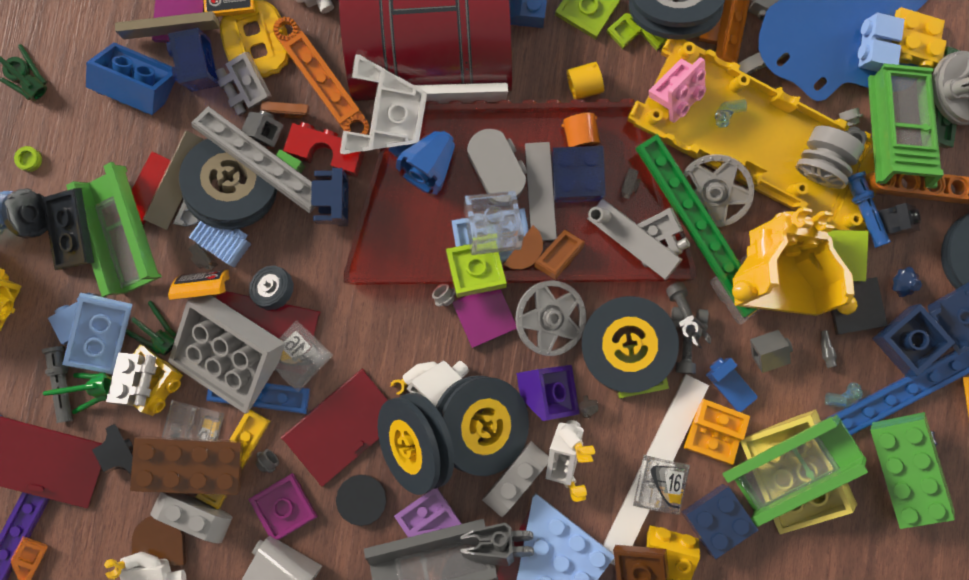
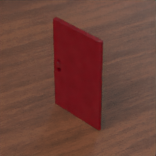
(272, 321)
(338, 428)
(48, 459)

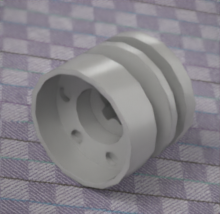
(830, 157)

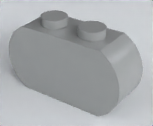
(496, 163)
(516, 479)
(191, 516)

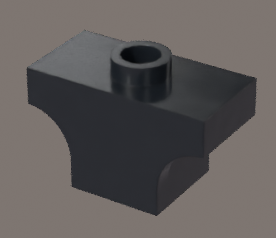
(900, 219)
(114, 451)

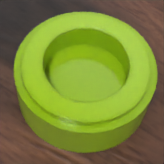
(28, 159)

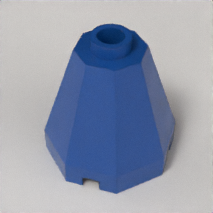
(427, 161)

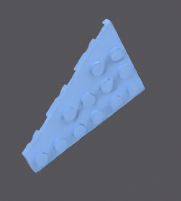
(560, 548)

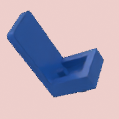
(731, 384)

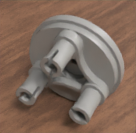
(952, 87)

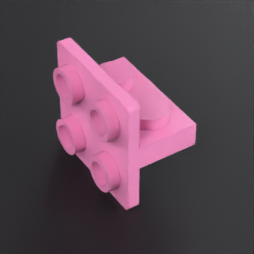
(680, 88)

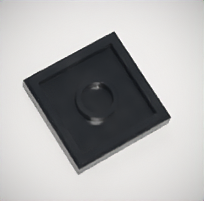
(869, 309)

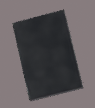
(68, 229)

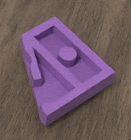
(427, 514)

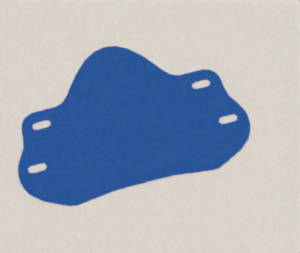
(821, 40)

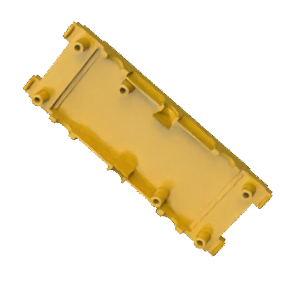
(763, 138)

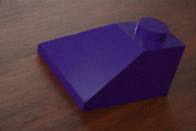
(549, 392)

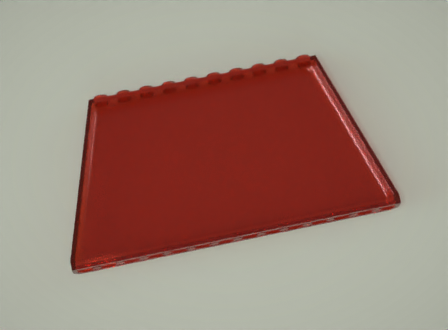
(407, 230)

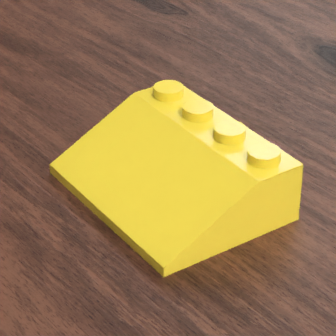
(823, 508)

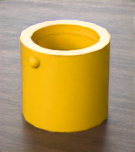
(585, 80)

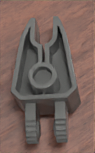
(496, 544)

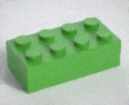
(912, 471)

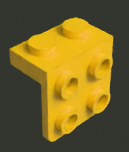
(682, 551)

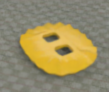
(236, 42)

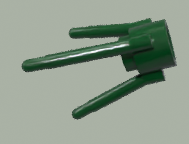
(31, 87)
(161, 340)

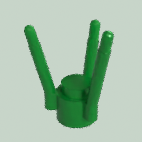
(97, 386)

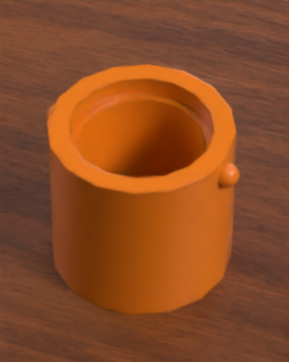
(581, 130)

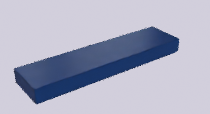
(276, 398)

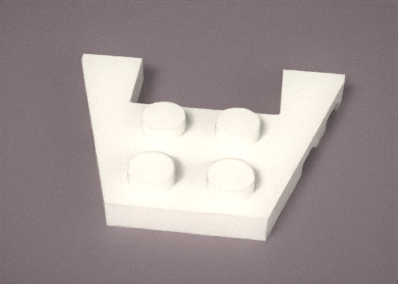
(396, 111)

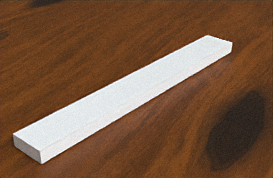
(664, 446)

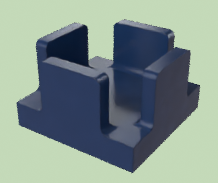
(331, 195)

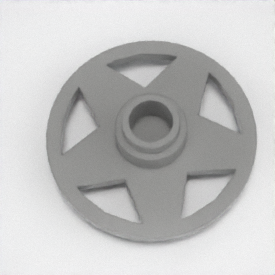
(718, 188)
(550, 318)

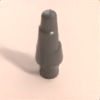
(828, 352)

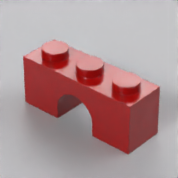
(305, 141)

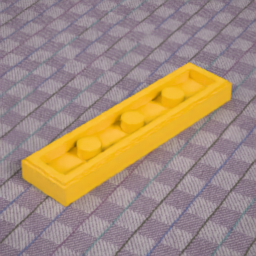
(250, 430)

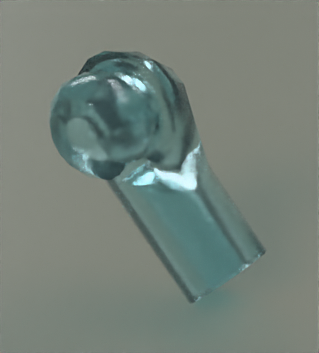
(726, 111)
(846, 399)

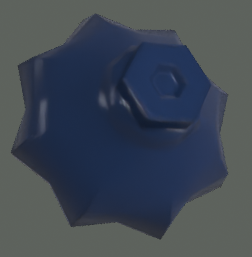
(906, 282)

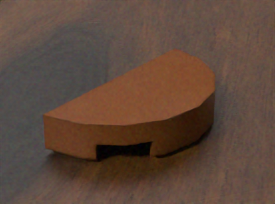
(286, 110)
(530, 252)

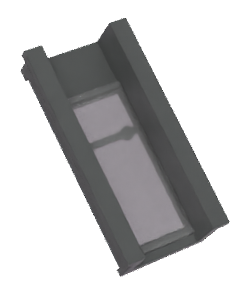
(428, 557)

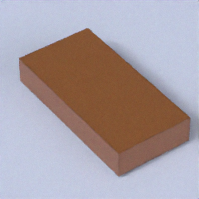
(559, 254)

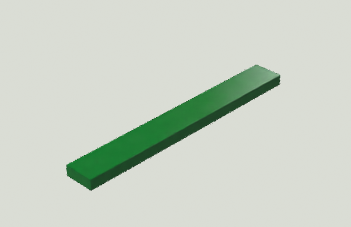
(692, 213)

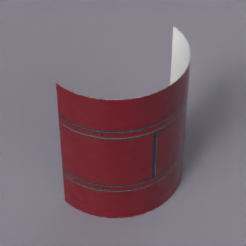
(427, 41)

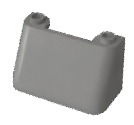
(280, 562)

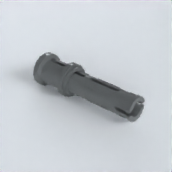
(57, 374)

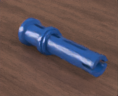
(864, 199)

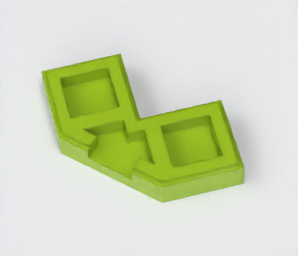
(626, 30)

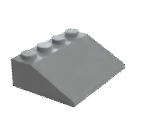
(225, 351)

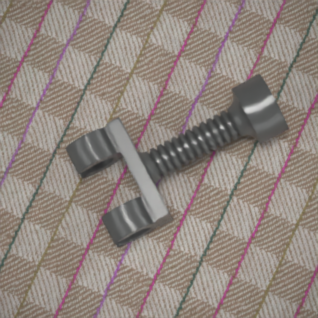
(690, 324)
(686, 365)

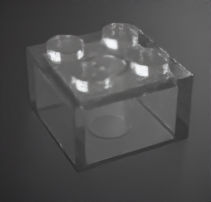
(493, 222)

